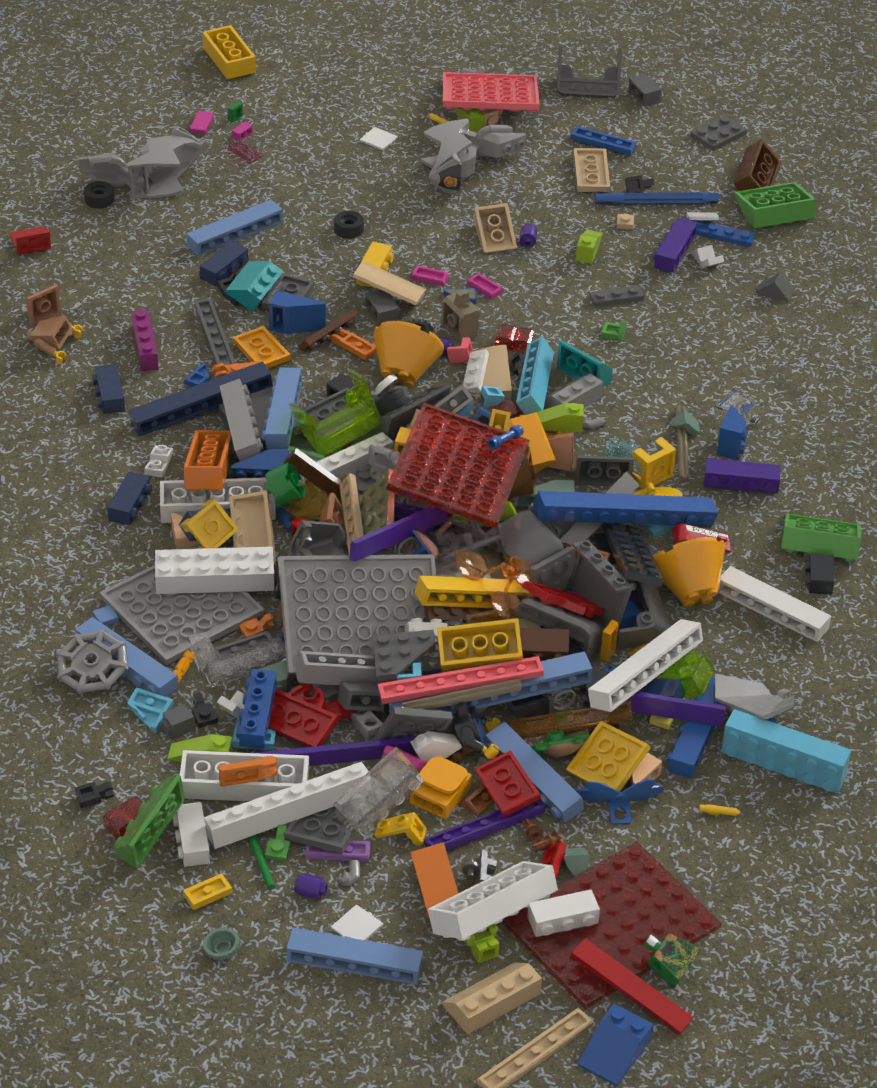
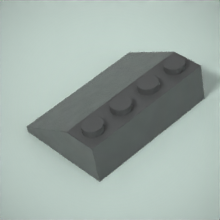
(402, 416)

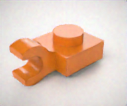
(254, 626)

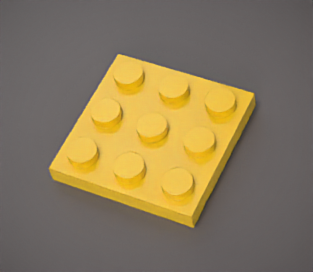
(608, 757)

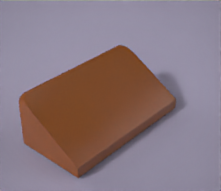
(477, 801)

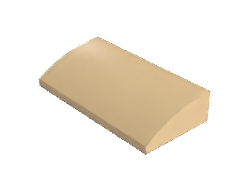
(389, 283)
(497, 371)
(253, 518)

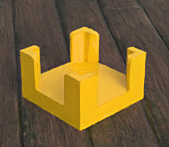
(655, 467)
(210, 525)

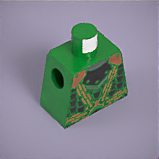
(671, 957)

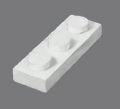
(476, 370)

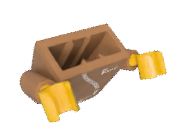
(51, 335)

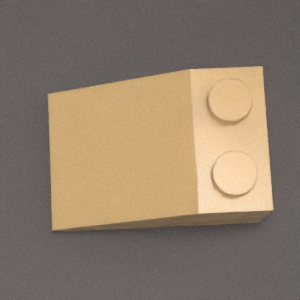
(494, 228)

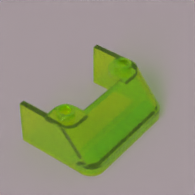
(344, 425)

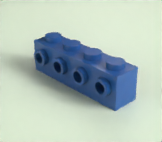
(257, 708)

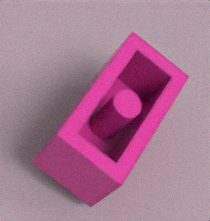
(242, 131)

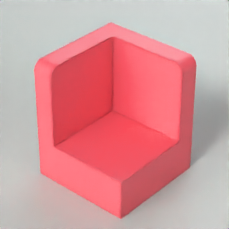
(461, 353)

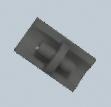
(479, 868)

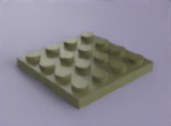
(376, 505)

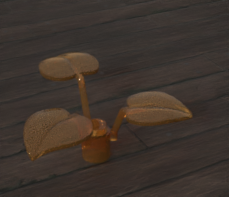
(473, 565)

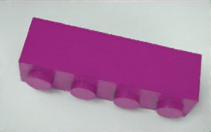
(144, 340)

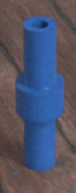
(285, 518)

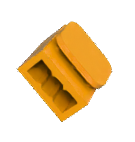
(442, 787)

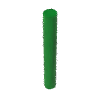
(262, 863)

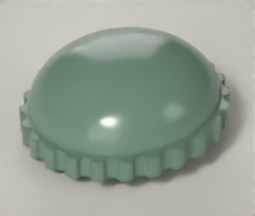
(221, 943)

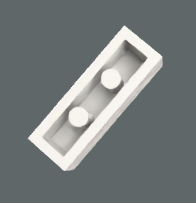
(191, 835)
(563, 913)

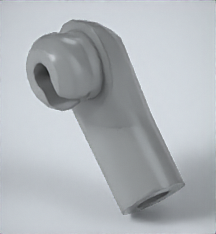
(591, 424)
(351, 876)

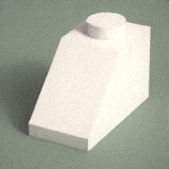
(435, 744)

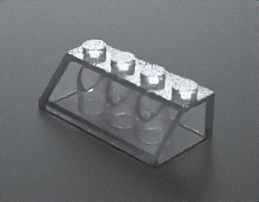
(378, 792)

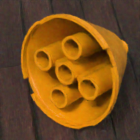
(405, 350)
(693, 569)

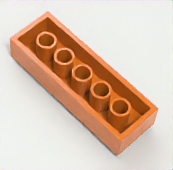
(208, 460)

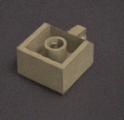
(460, 316)

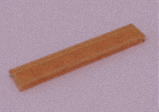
(570, 720)

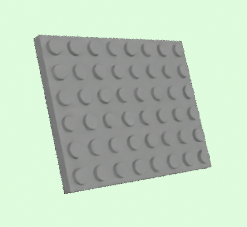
(343, 603)

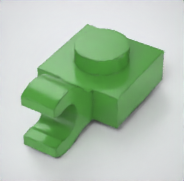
(278, 848)

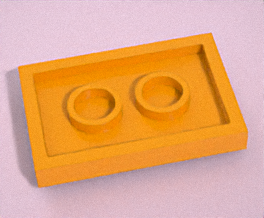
(261, 346)

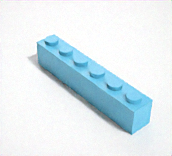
(535, 376)

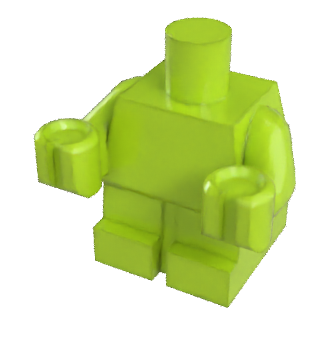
(484, 944)

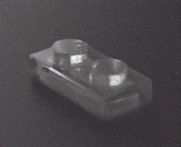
(202, 650)

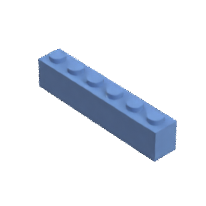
(234, 227)
(280, 417)
(142, 669)
(554, 790)
(355, 956)

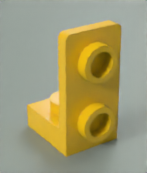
(405, 823)

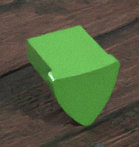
(614, 331)

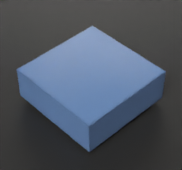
(106, 615)

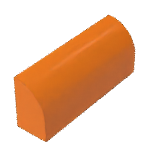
(434, 874)

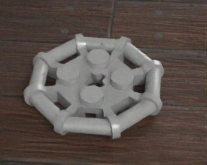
(92, 671)

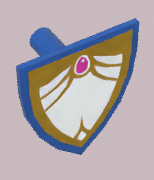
(427, 547)

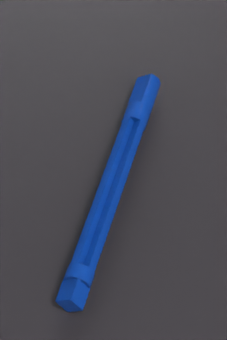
(658, 198)

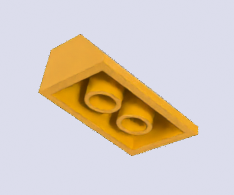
(539, 445)

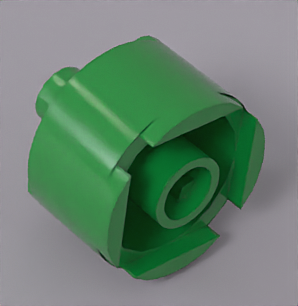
(284, 484)

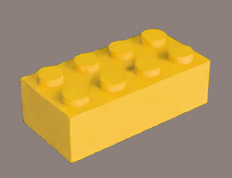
(229, 52)
(479, 644)

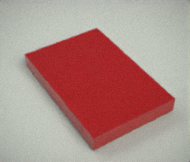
(507, 783)

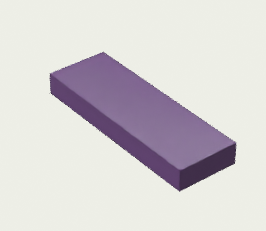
(355, 851)

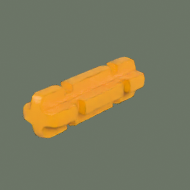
(183, 664)

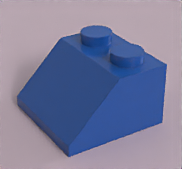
(732, 435)

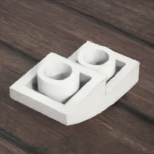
(159, 461)

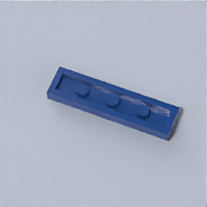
(603, 140)
(724, 233)

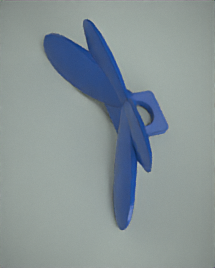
(603, 793)

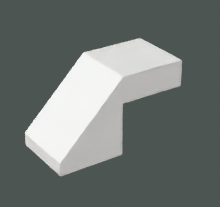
(706, 256)
(232, 706)

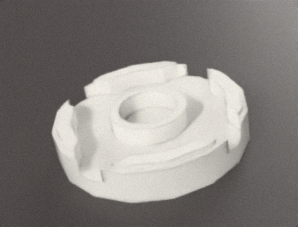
(384, 386)

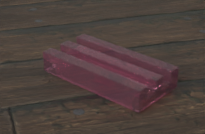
(244, 153)

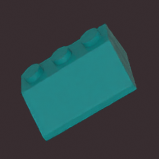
(254, 283)
(577, 364)

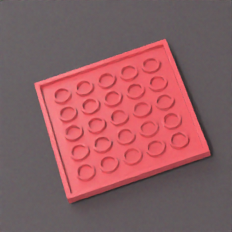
(490, 91)

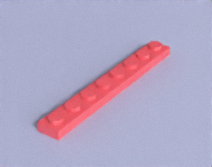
(459, 680)

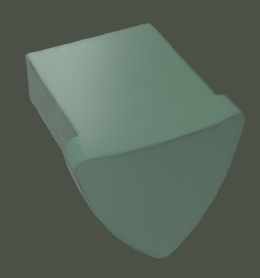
(686, 421)
(576, 860)

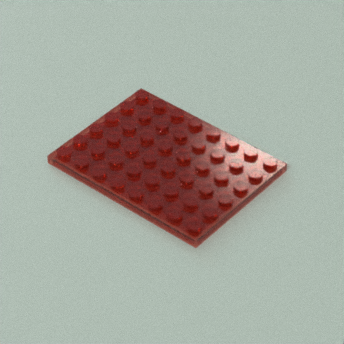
(454, 469)
(634, 902)

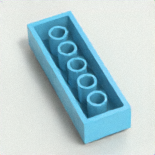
(786, 751)

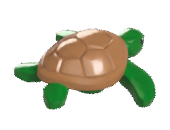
(559, 745)

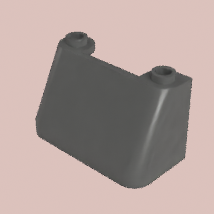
(526, 538)
(318, 539)

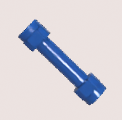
(495, 442)

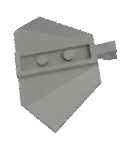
(751, 697)

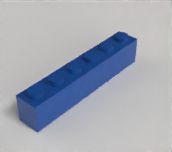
(692, 740)

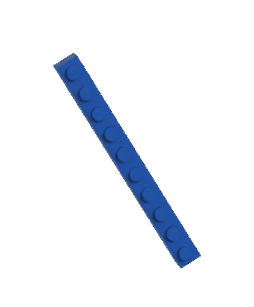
(624, 508)

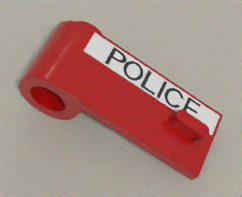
(686, 532)

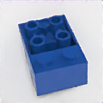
(296, 314)
(259, 464)

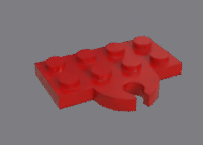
(563, 599)
(301, 717)

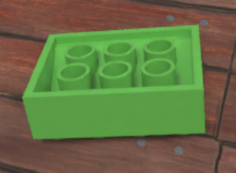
(776, 205)
(821, 537)
(150, 821)

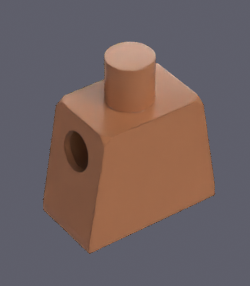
(563, 450)

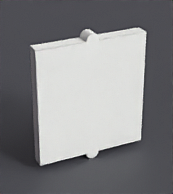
(378, 138)
(701, 216)
(357, 924)

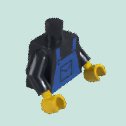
(472, 730)

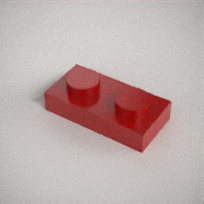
(554, 855)

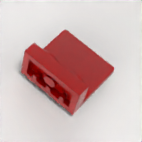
(31, 240)

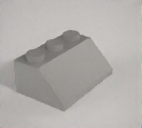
(581, 391)

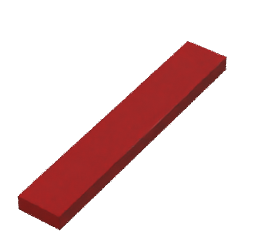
(632, 986)

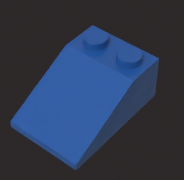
(616, 1044)

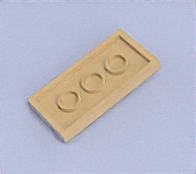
(591, 170)

